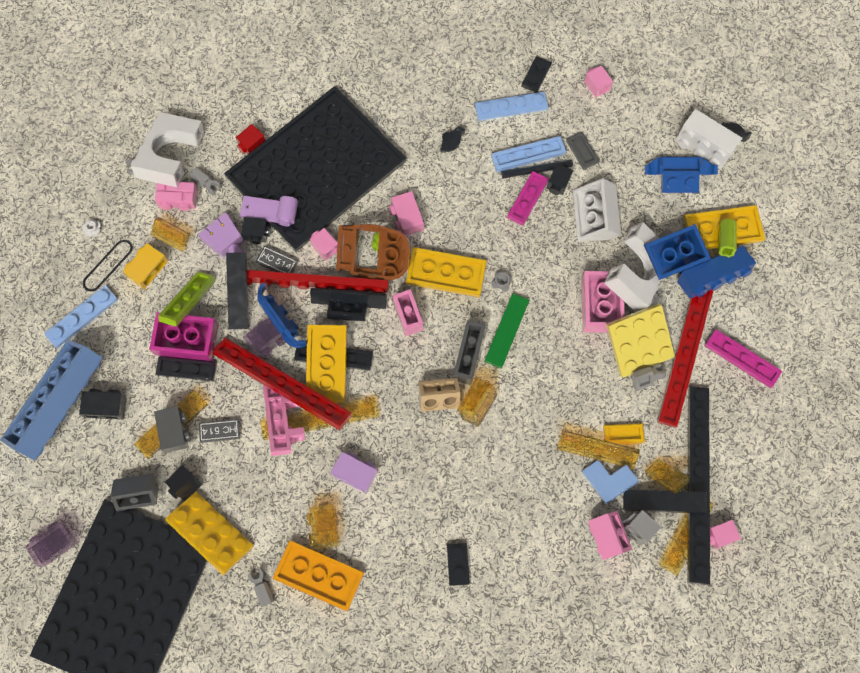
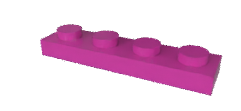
(743, 358)

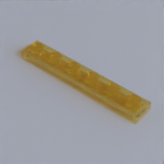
(360, 411)

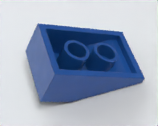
(677, 252)

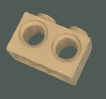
(439, 394)

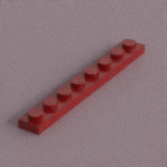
(304, 281)
(684, 360)
(282, 384)

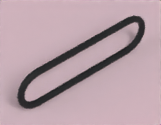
(131, 248)

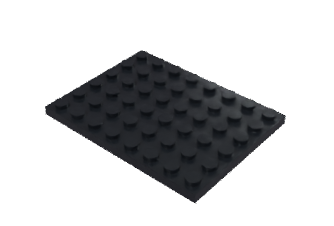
(320, 158)
(121, 597)

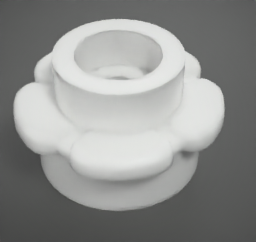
(94, 231)

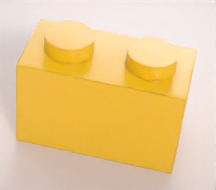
(145, 266)

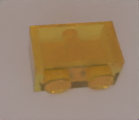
(477, 402)
(323, 527)

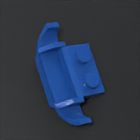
(680, 173)
(278, 317)

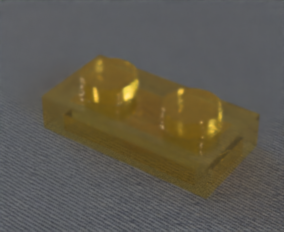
(170, 234)
(667, 476)

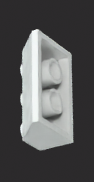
(597, 211)

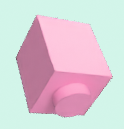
(598, 81)
(324, 243)
(723, 534)

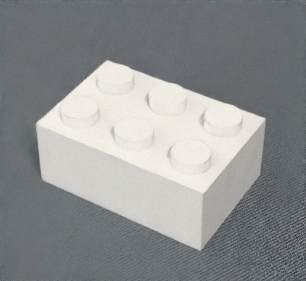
(707, 139)

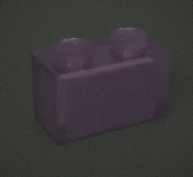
(263, 339)
(51, 544)

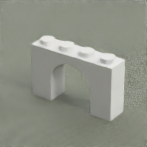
(165, 130)
(624, 282)

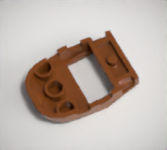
(393, 252)

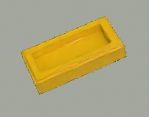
(624, 433)

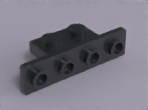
(347, 304)

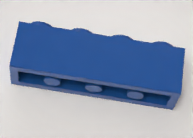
(716, 272)

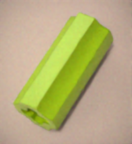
(727, 237)

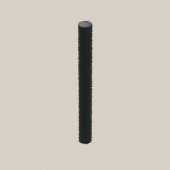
(539, 168)

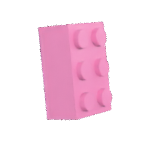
(599, 302)

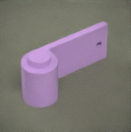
(271, 210)

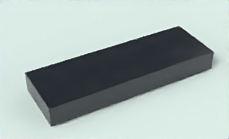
(186, 368)

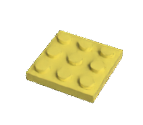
(640, 340)

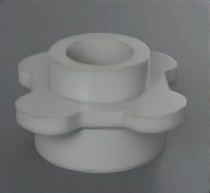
(507, 278)

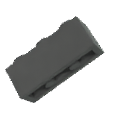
(469, 352)

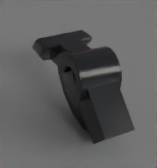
(737, 129)
(451, 140)

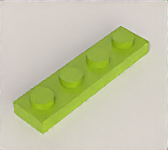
(186, 299)

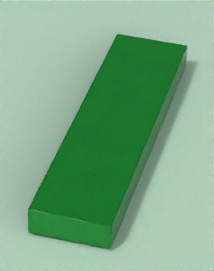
(506, 331)

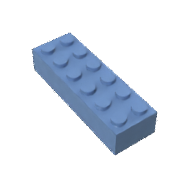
(51, 399)

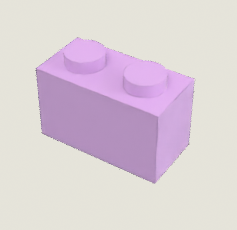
(354, 472)

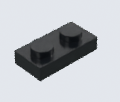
(536, 74)
(458, 564)

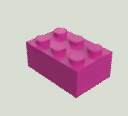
(191, 339)

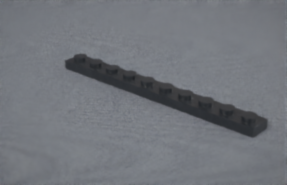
(699, 476)

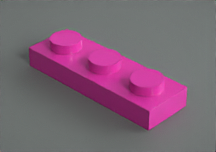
(527, 198)

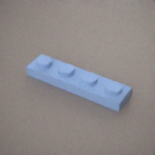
(511, 106)
(528, 154)
(81, 316)

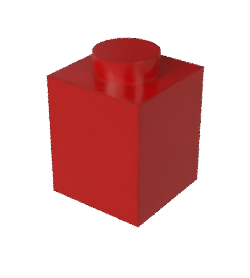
(249, 139)

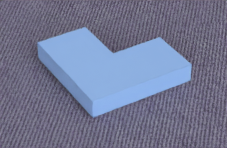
(609, 486)

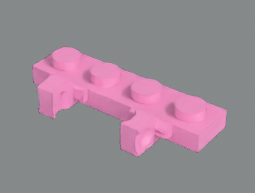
(280, 434)

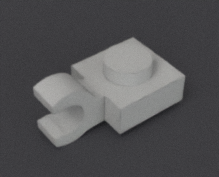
(645, 377)

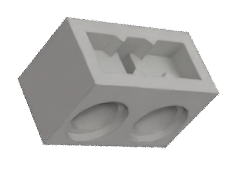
(640, 527)

